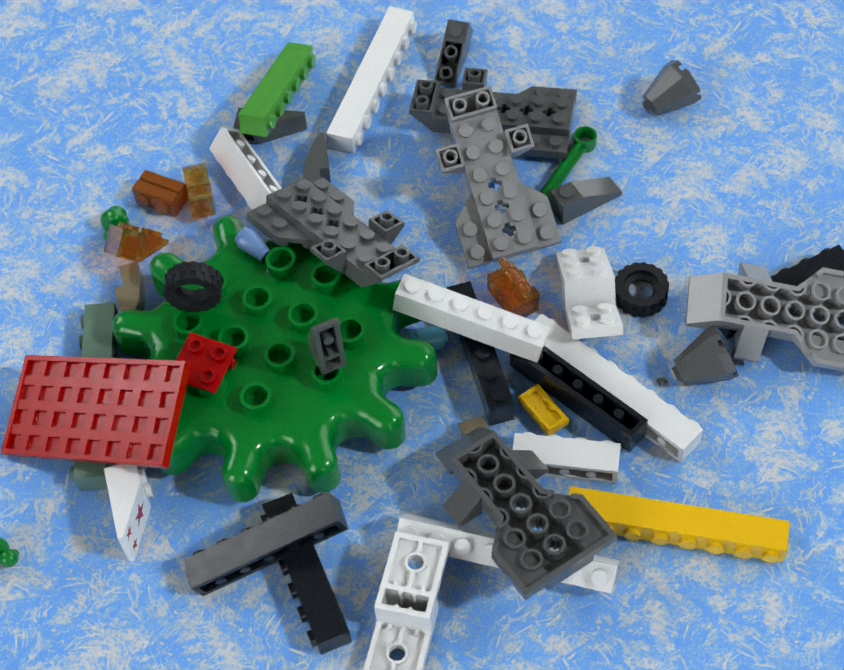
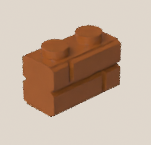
(160, 193)

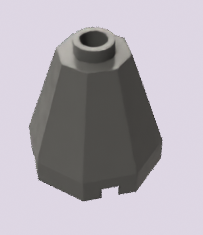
(671, 90)
(705, 360)

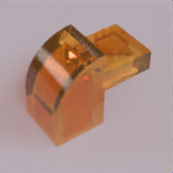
(199, 190)

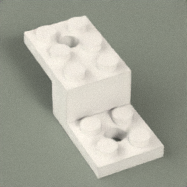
(589, 293)
(407, 603)

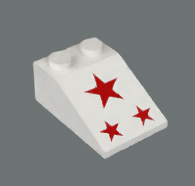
(130, 504)

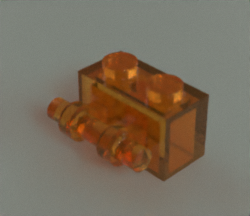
(512, 289)

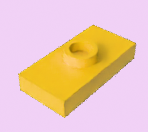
(543, 410)

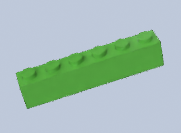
(276, 89)

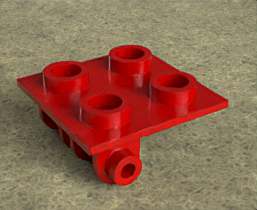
(209, 361)

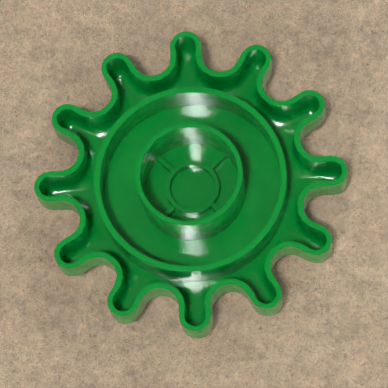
(276, 398)

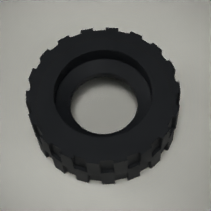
(197, 274)
(641, 306)

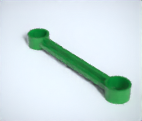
(573, 156)

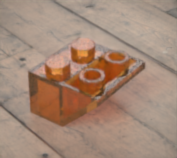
(131, 244)

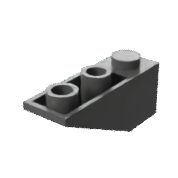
(453, 52)
(288, 124)

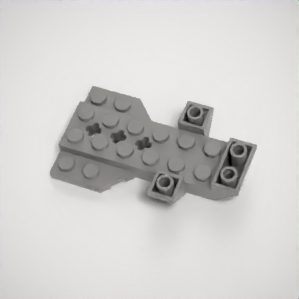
(485, 157)
(760, 310)

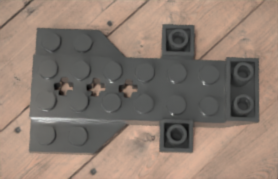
(544, 109)
(324, 222)
(506, 479)

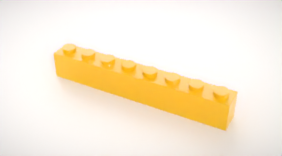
(691, 525)

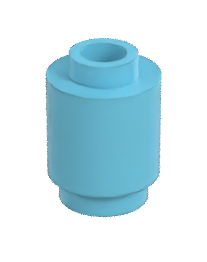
(433, 334)

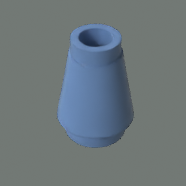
(251, 243)

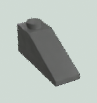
(581, 197)
(327, 346)

